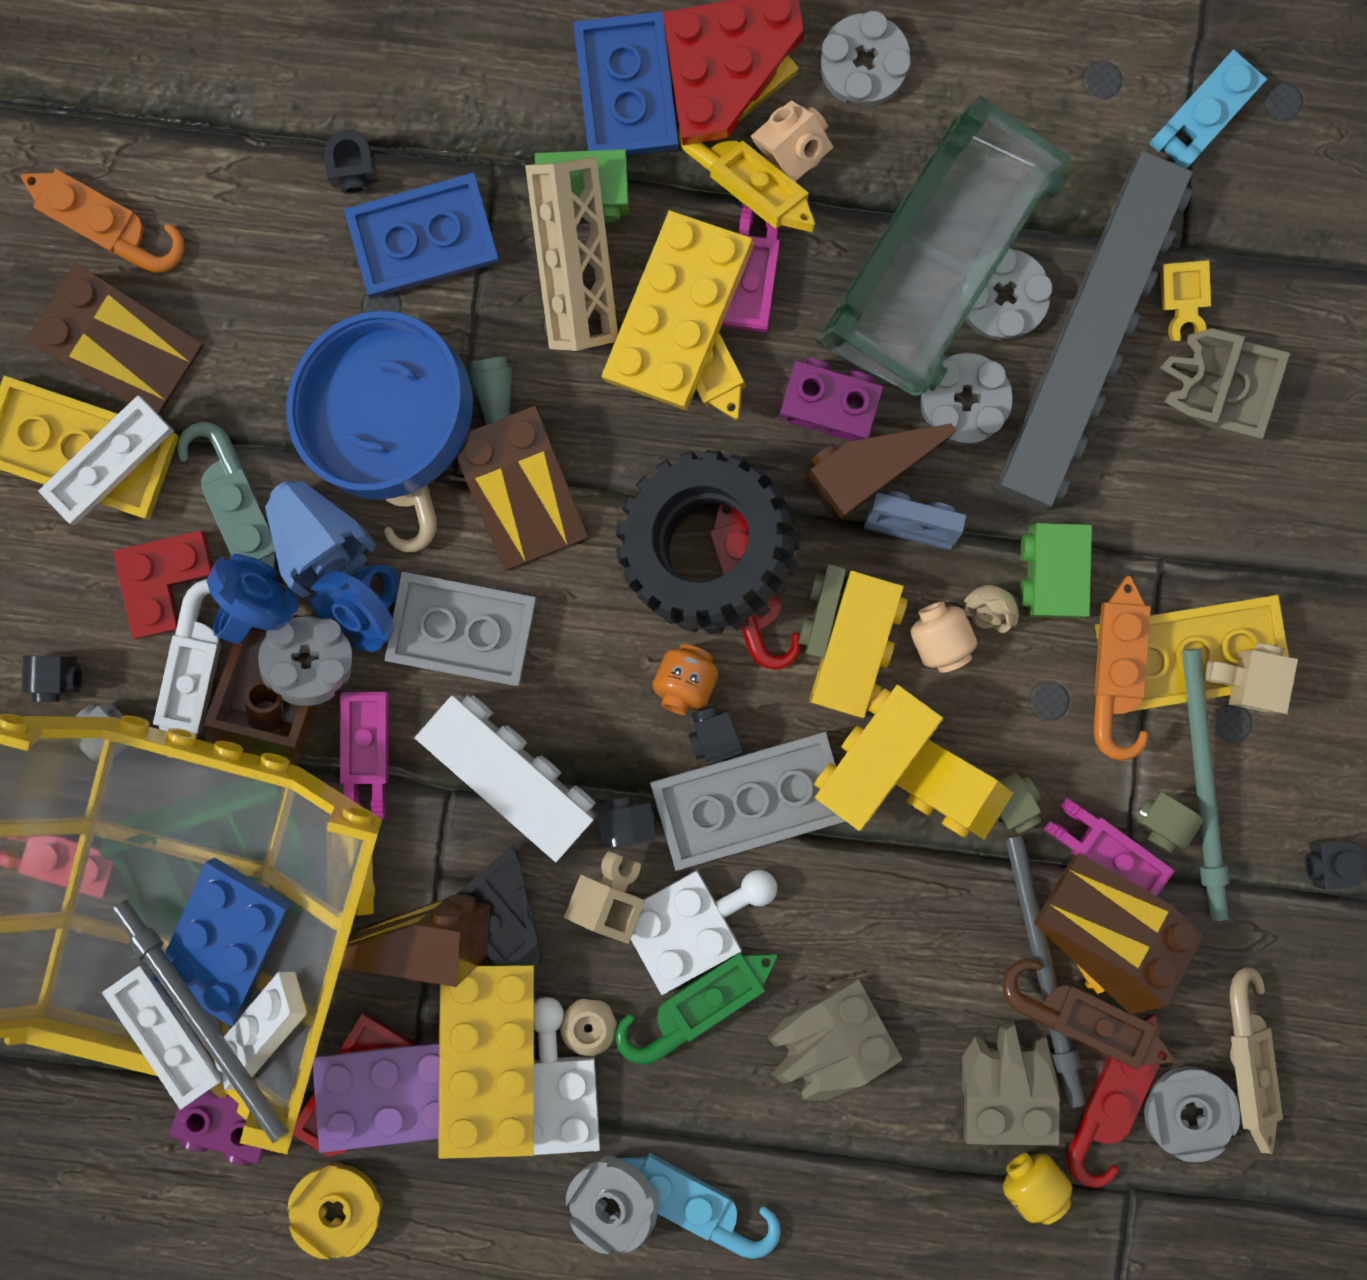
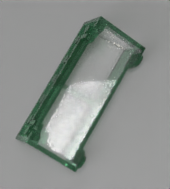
(943, 247)

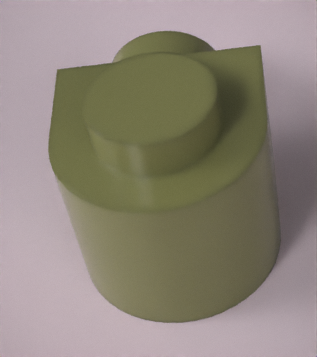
(1021, 809)
(1169, 822)

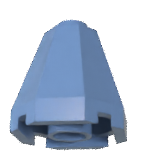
(313, 536)

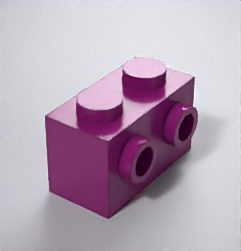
(830, 400)
(217, 1126)

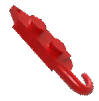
(730, 542)
(1110, 1113)

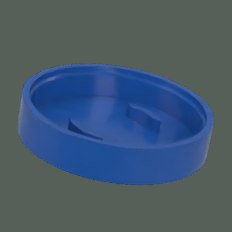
(379, 405)

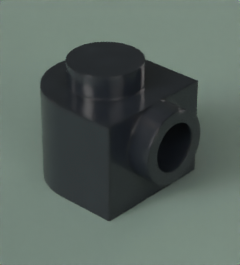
(349, 162)
(50, 676)
(714, 735)
(625, 822)
(1335, 864)

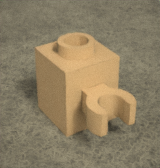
(1259, 680)
(605, 904)

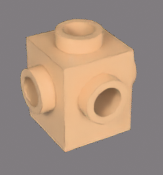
(793, 139)

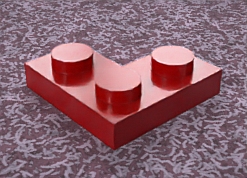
(148, 577)

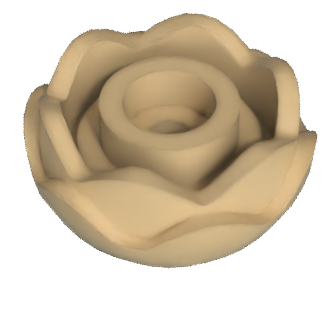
(992, 608)
(588, 1012)

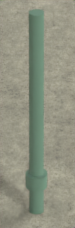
(1213, 871)

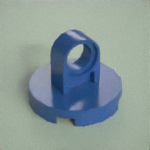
(248, 597)
(356, 606)

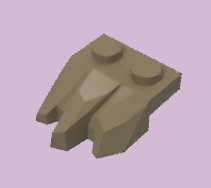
(1228, 383)
(834, 1044)
(1010, 1092)

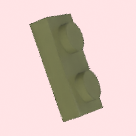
(817, 630)

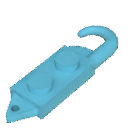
(703, 1208)

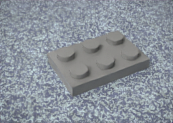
(461, 629)

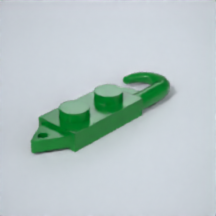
(700, 1005)

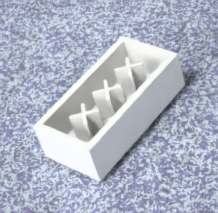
(506, 775)

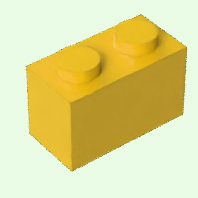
(955, 789)

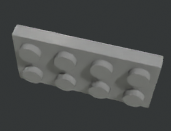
(744, 801)

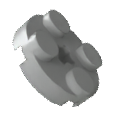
(874, 35)
(1032, 297)
(985, 380)
(299, 636)
(1212, 1130)
(632, 1192)

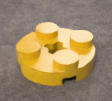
(333, 1184)

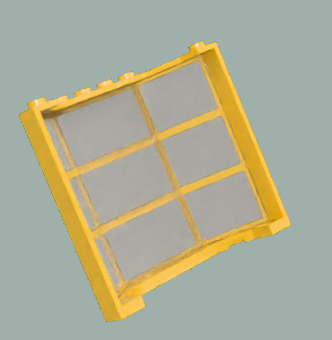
(133, 815)

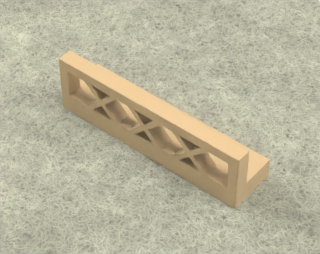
(564, 256)

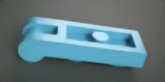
(1209, 109)

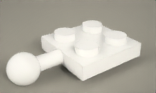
(686, 929)
(563, 1090)

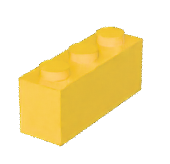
(858, 644)
(876, 756)

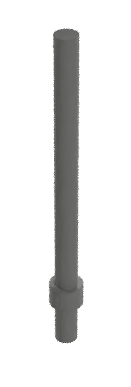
(147, 946)
(1065, 1057)

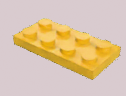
(678, 310)
(48, 429)
(1219, 633)
(487, 1064)

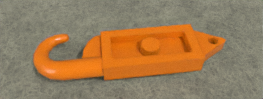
(99, 219)
(1120, 666)

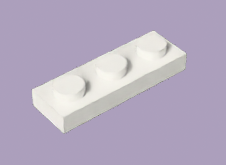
(106, 460)
(266, 1023)
(162, 1036)

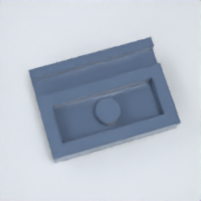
(927, 524)

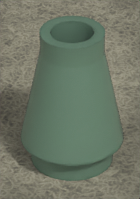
(492, 387)

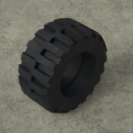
(667, 501)

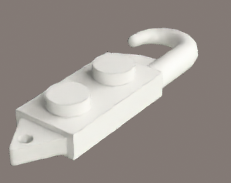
(188, 668)

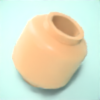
(943, 637)

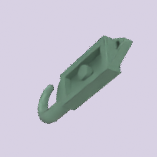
(231, 496)

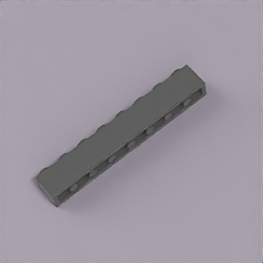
(1093, 332)

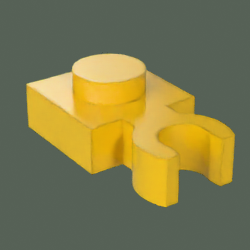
(1185, 289)

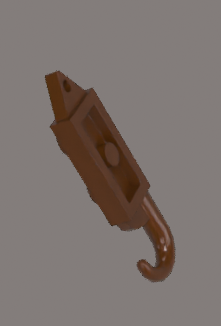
(1088, 1020)

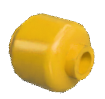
(1037, 1188)

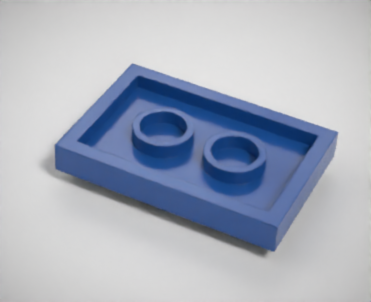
(626, 83)
(421, 235)
(226, 938)

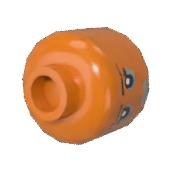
(685, 679)

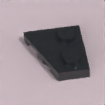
(511, 916)

